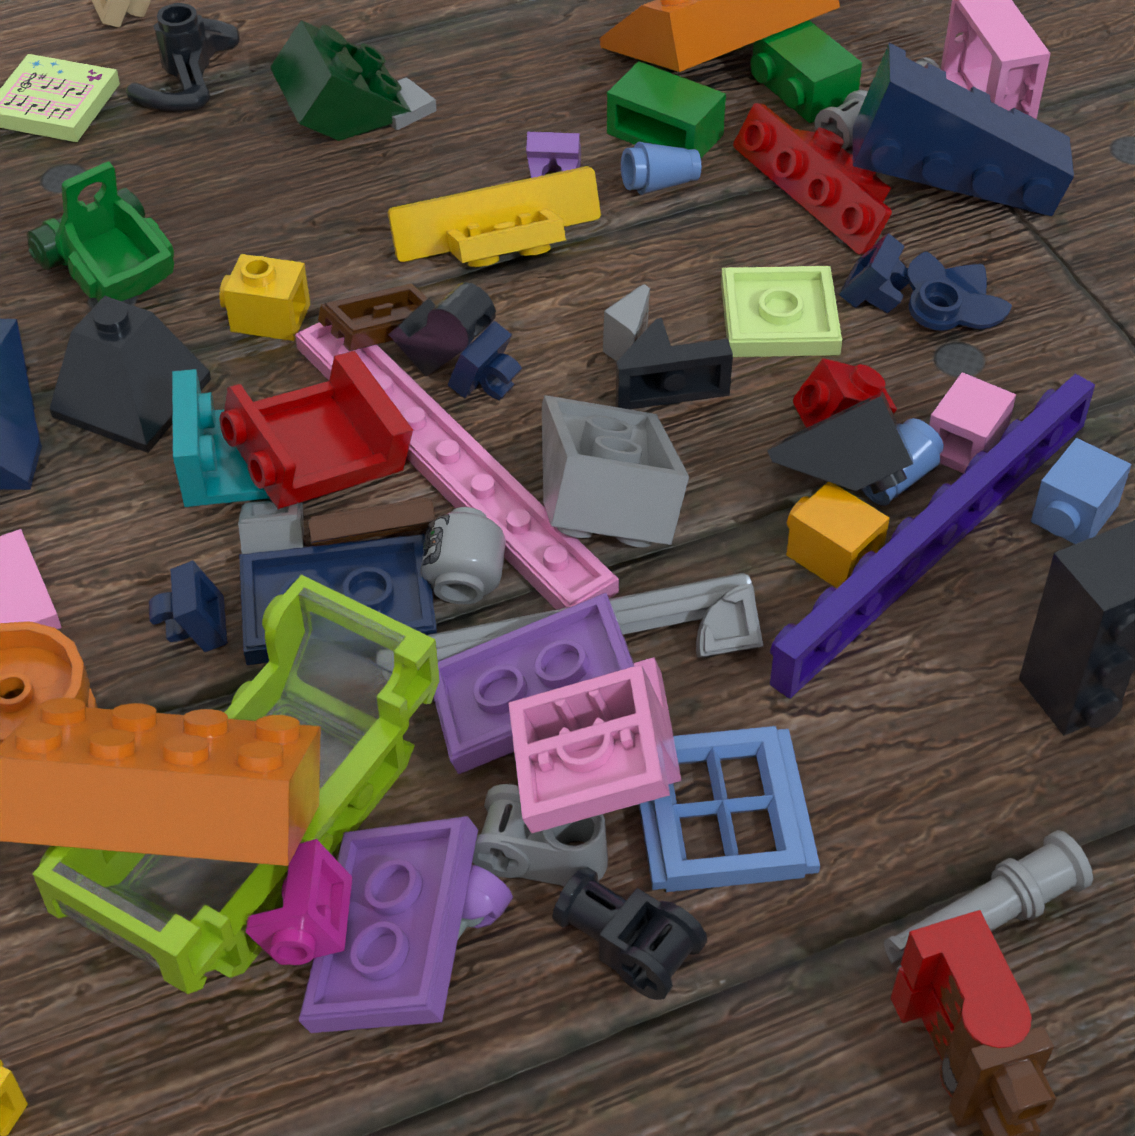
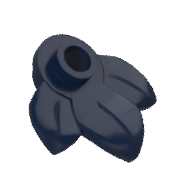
(952, 295)

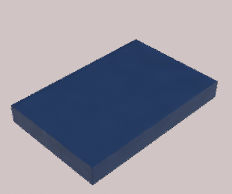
(372, 572)

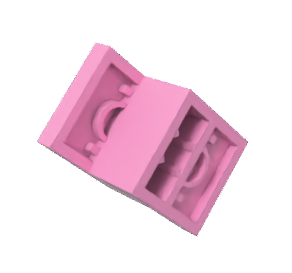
(593, 747)

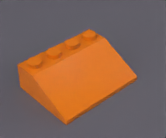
(695, 31)

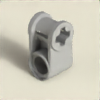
(540, 854)

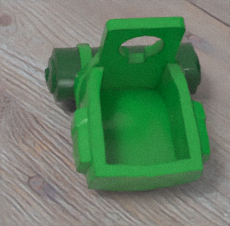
(104, 243)

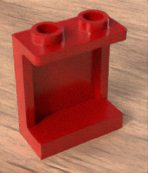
(318, 434)

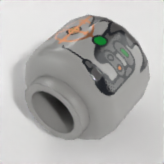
(463, 555)

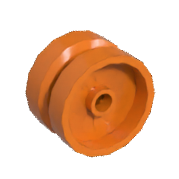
(37, 667)

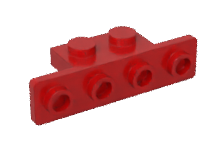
(817, 176)

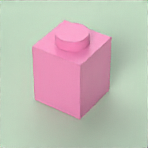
(971, 419)

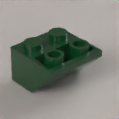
(336, 83)

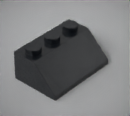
(1085, 632)

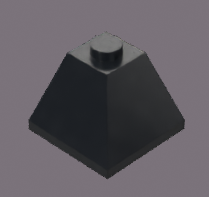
(121, 375)
(850, 448)

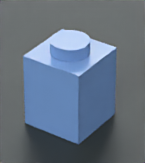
(1080, 492)

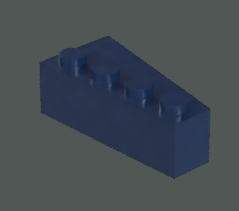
(958, 139)

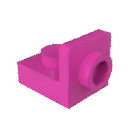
(312, 910)

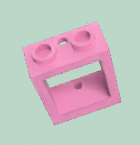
(996, 53)

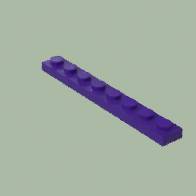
(921, 542)

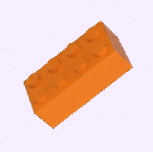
(160, 782)

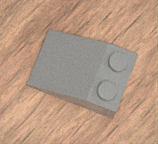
(610, 472)

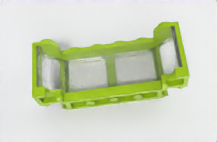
(327, 668)

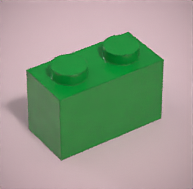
(806, 69)
(665, 110)

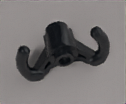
(185, 51)

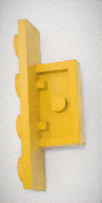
(496, 218)

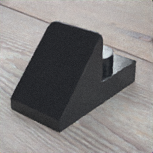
(666, 374)

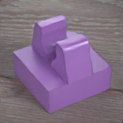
(552, 152)

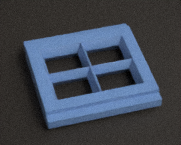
(782, 798)

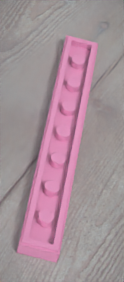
(472, 478)

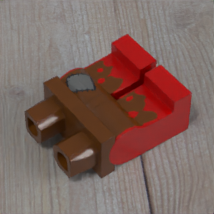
(978, 1024)

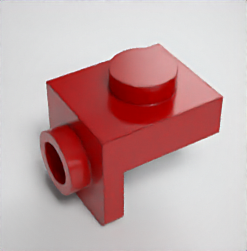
(836, 387)

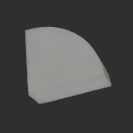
(730, 624)

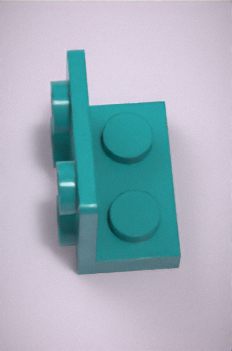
(204, 462)

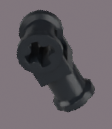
(635, 935)

